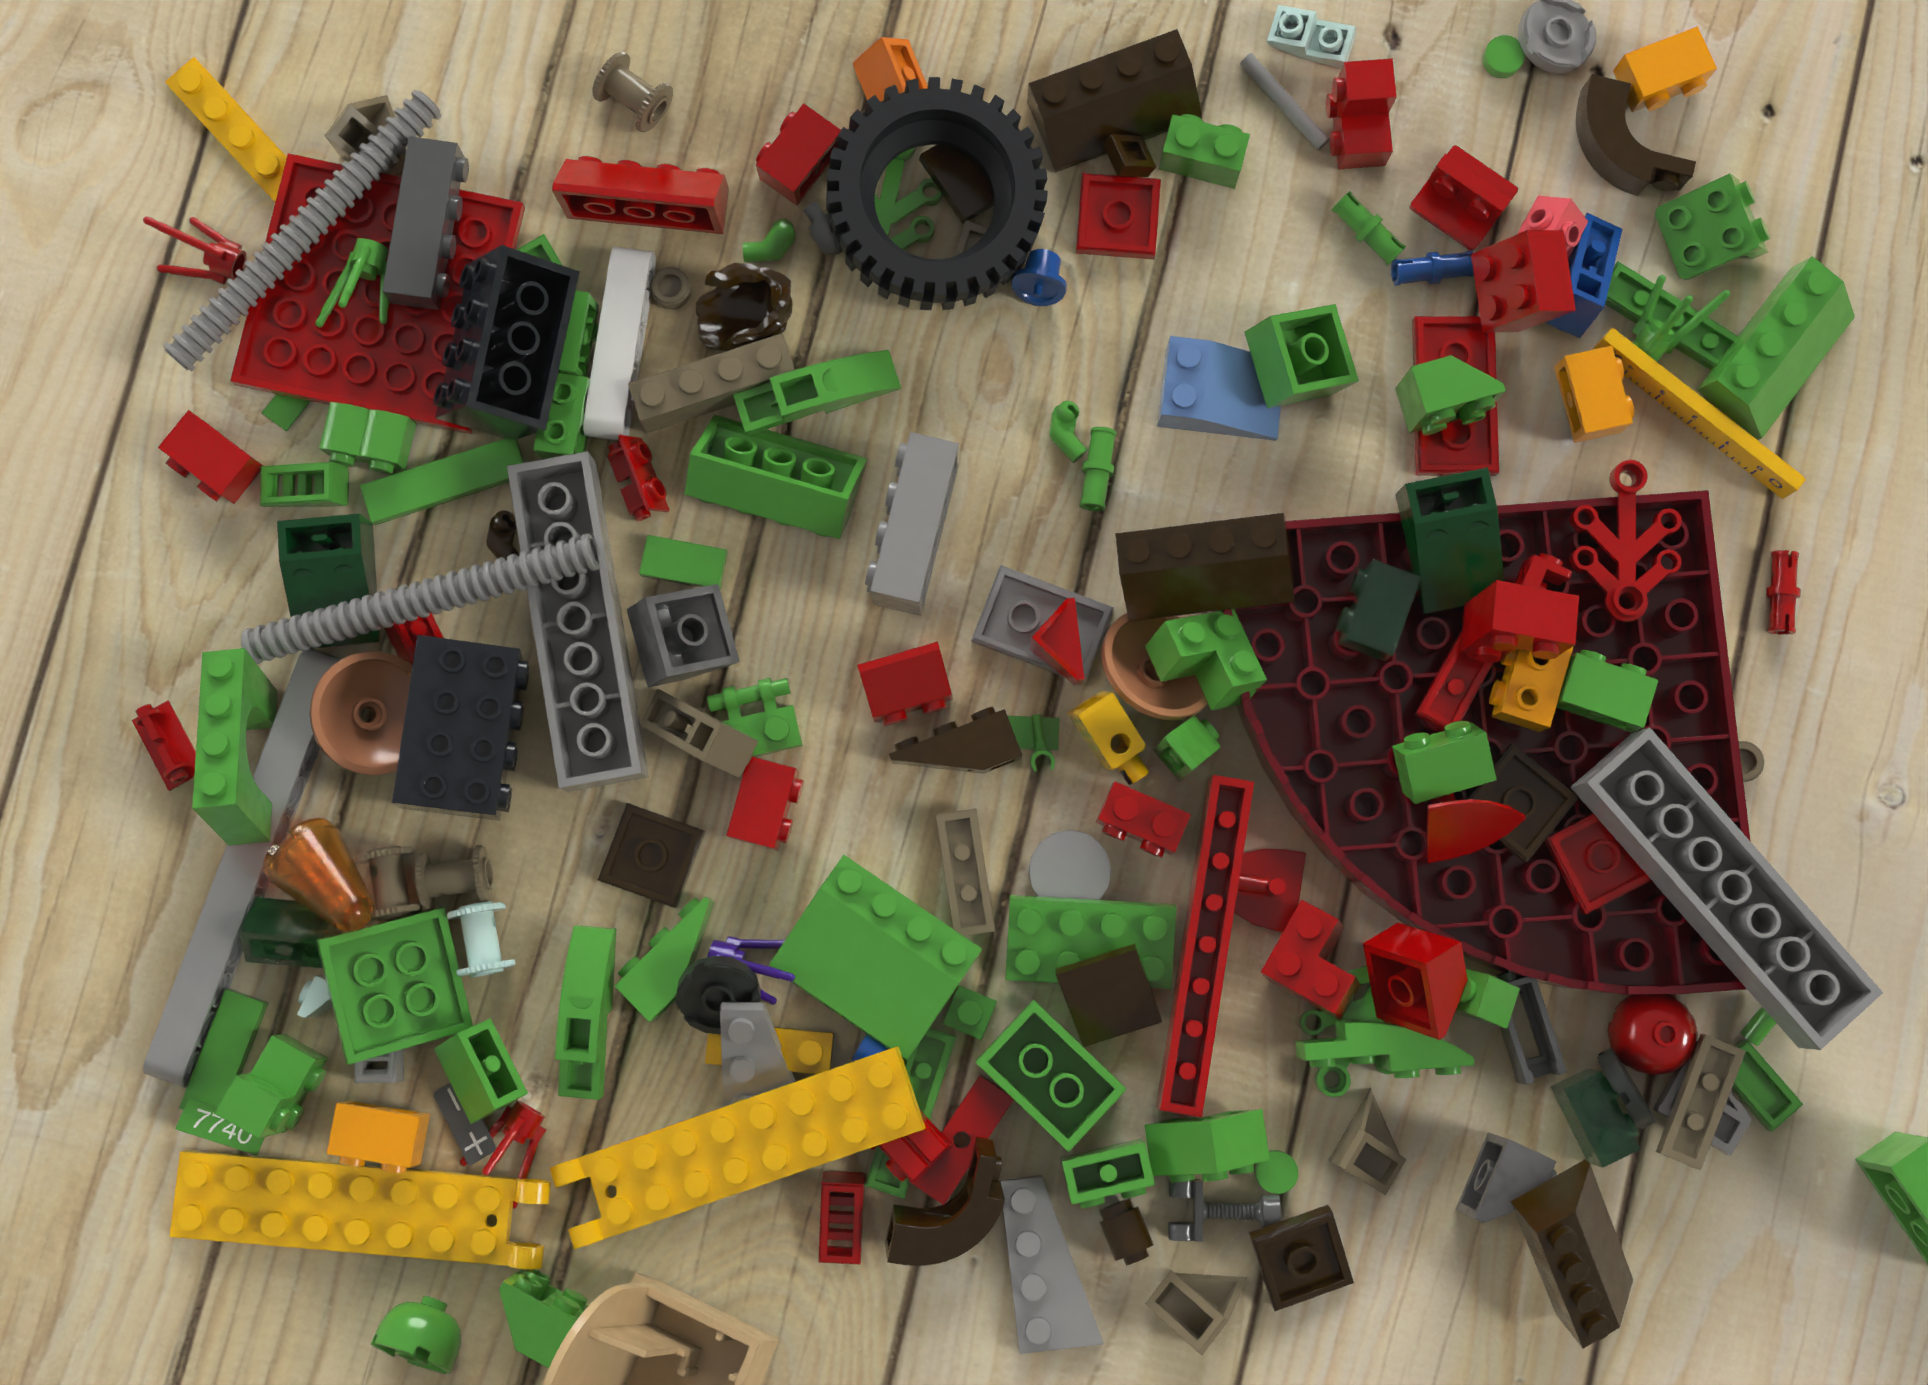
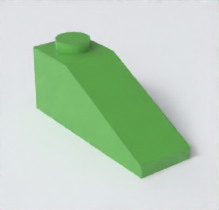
(1188, 746)

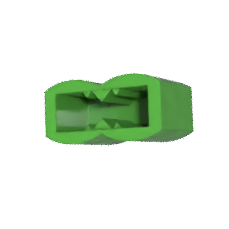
(367, 437)

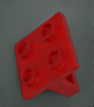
(1463, 198)

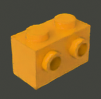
(1666, 70)
(1594, 394)
(1529, 689)
(378, 1135)

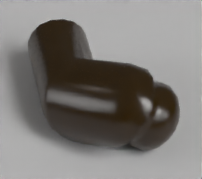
(501, 534)

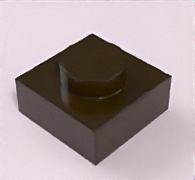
(1129, 155)

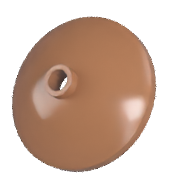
(1128, 670)
(355, 682)

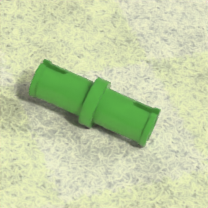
(1368, 228)
(1098, 469)

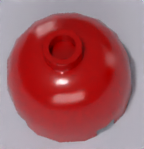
(1653, 1033)

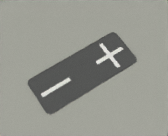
(473, 1138)

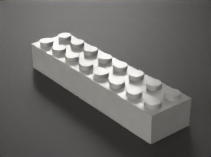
(579, 628)
(1727, 890)

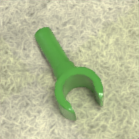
(1039, 743)

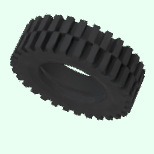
(952, 121)

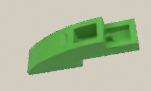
(817, 389)
(584, 1012)
(1397, 1048)

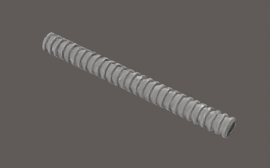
(302, 230)
(421, 599)

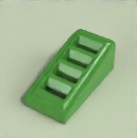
(330, 485)

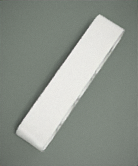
(619, 343)

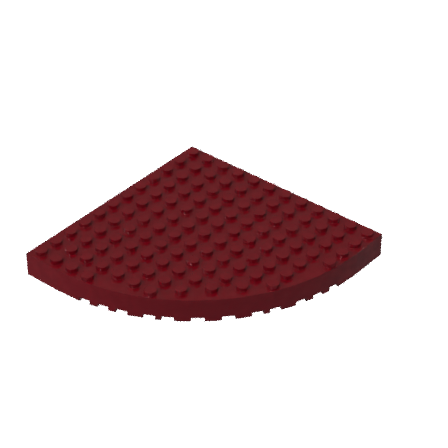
(1335, 713)

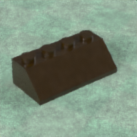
(1114, 94)
(1205, 567)
(1576, 1252)

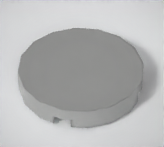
(1556, 35)
(1070, 867)

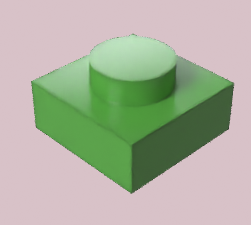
(969, 1012)

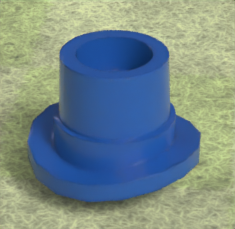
(1040, 279)

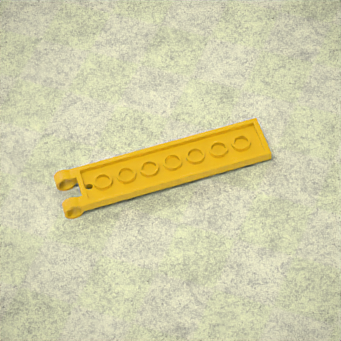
(745, 1144)
(352, 1208)

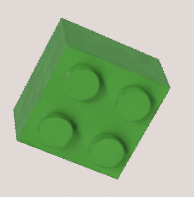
(1301, 355)

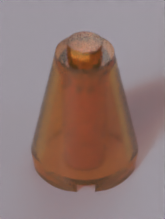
(320, 874)

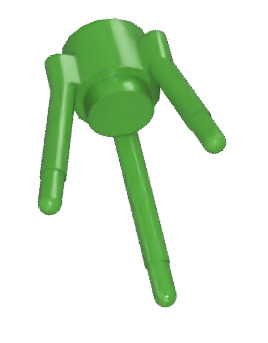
(364, 262)
(1657, 337)

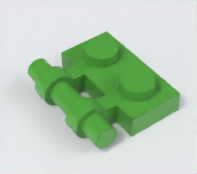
(774, 728)

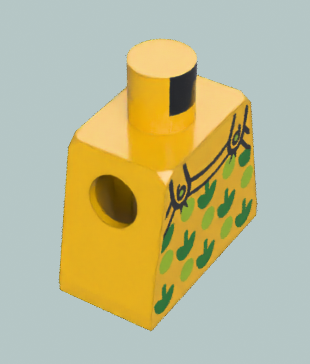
(1098, 722)

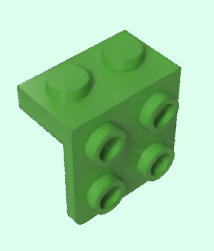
(1712, 226)

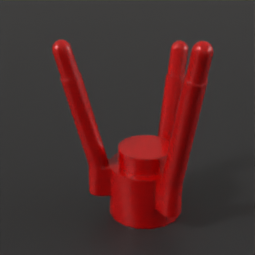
(222, 257)
(521, 1123)

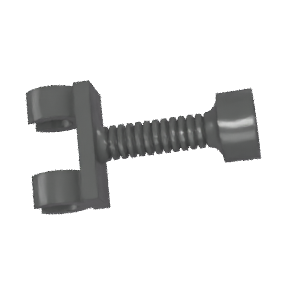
(1266, 1211)

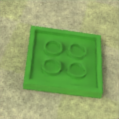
(394, 985)

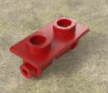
(632, 460)
(166, 743)

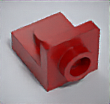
(1542, 568)

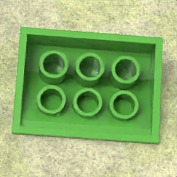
(875, 957)

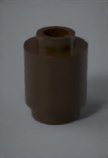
(1125, 1231)

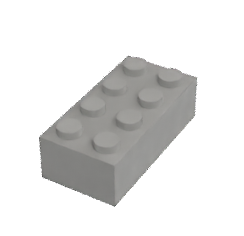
(914, 524)

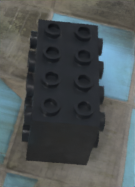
(506, 343)
(460, 728)

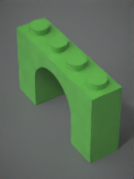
(231, 700)

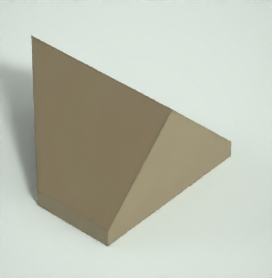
(357, 124)
(1368, 1148)
(1196, 1305)

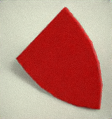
(1466, 826)
(1270, 887)

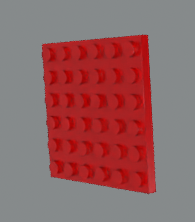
(353, 354)

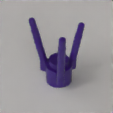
(732, 947)

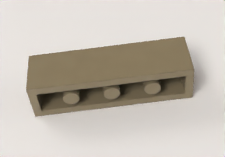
(708, 383)

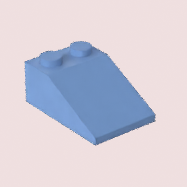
(1214, 391)

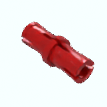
(1783, 592)

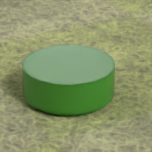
(1503, 56)
(1278, 1173)

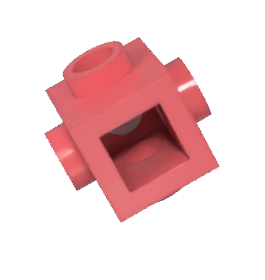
(1556, 214)

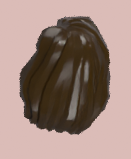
(743, 307)

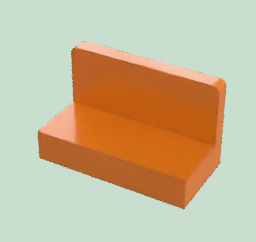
(887, 64)

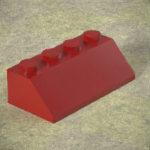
(642, 195)

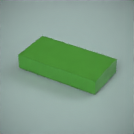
(683, 562)
(1763, 1089)

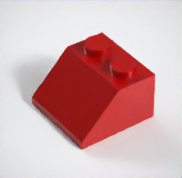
(906, 683)
(1415, 978)

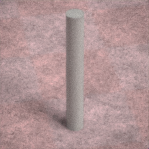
(1284, 101)

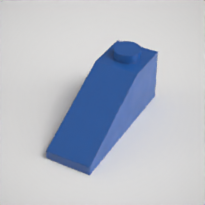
(1590, 274)

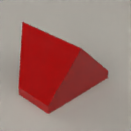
(1059, 643)

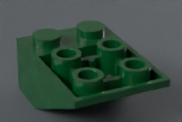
(1451, 537)
(328, 564)

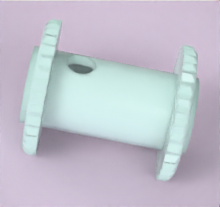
(481, 939)

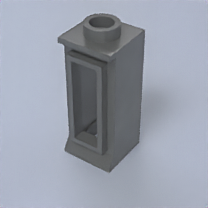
(1550, 1057)

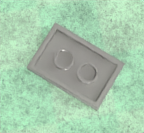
(1022, 605)

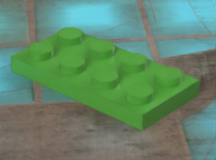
(1063, 931)

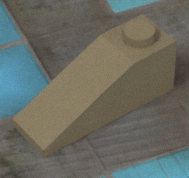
(699, 733)

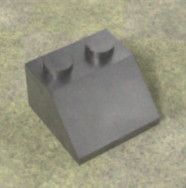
(682, 634)
(1501, 1175)

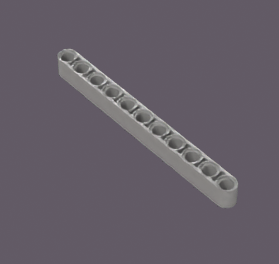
(239, 879)

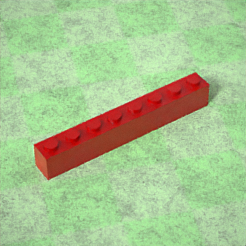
(1205, 946)

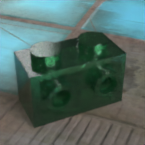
(1377, 610)
(283, 933)
(1596, 1117)

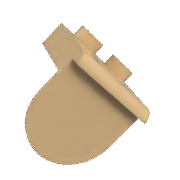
(659, 1338)

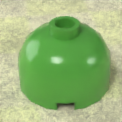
(420, 1335)

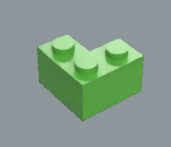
(1212, 650)
(272, 1094)
(1207, 1145)

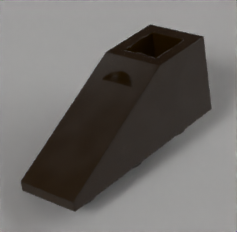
(973, 747)

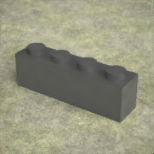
(425, 223)

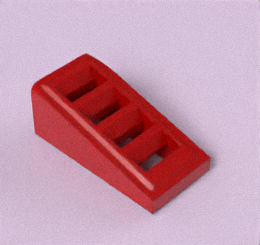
(841, 1182)

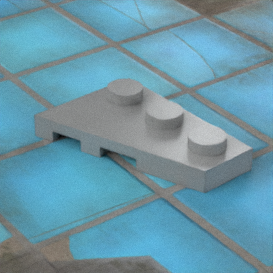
(750, 1052)

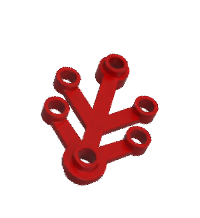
(1625, 547)

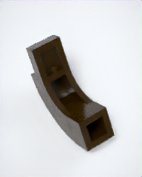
(1614, 150)
(951, 1229)

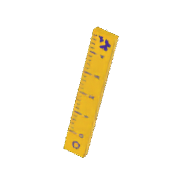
(1703, 417)

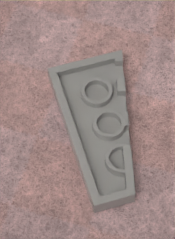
(1044, 1280)

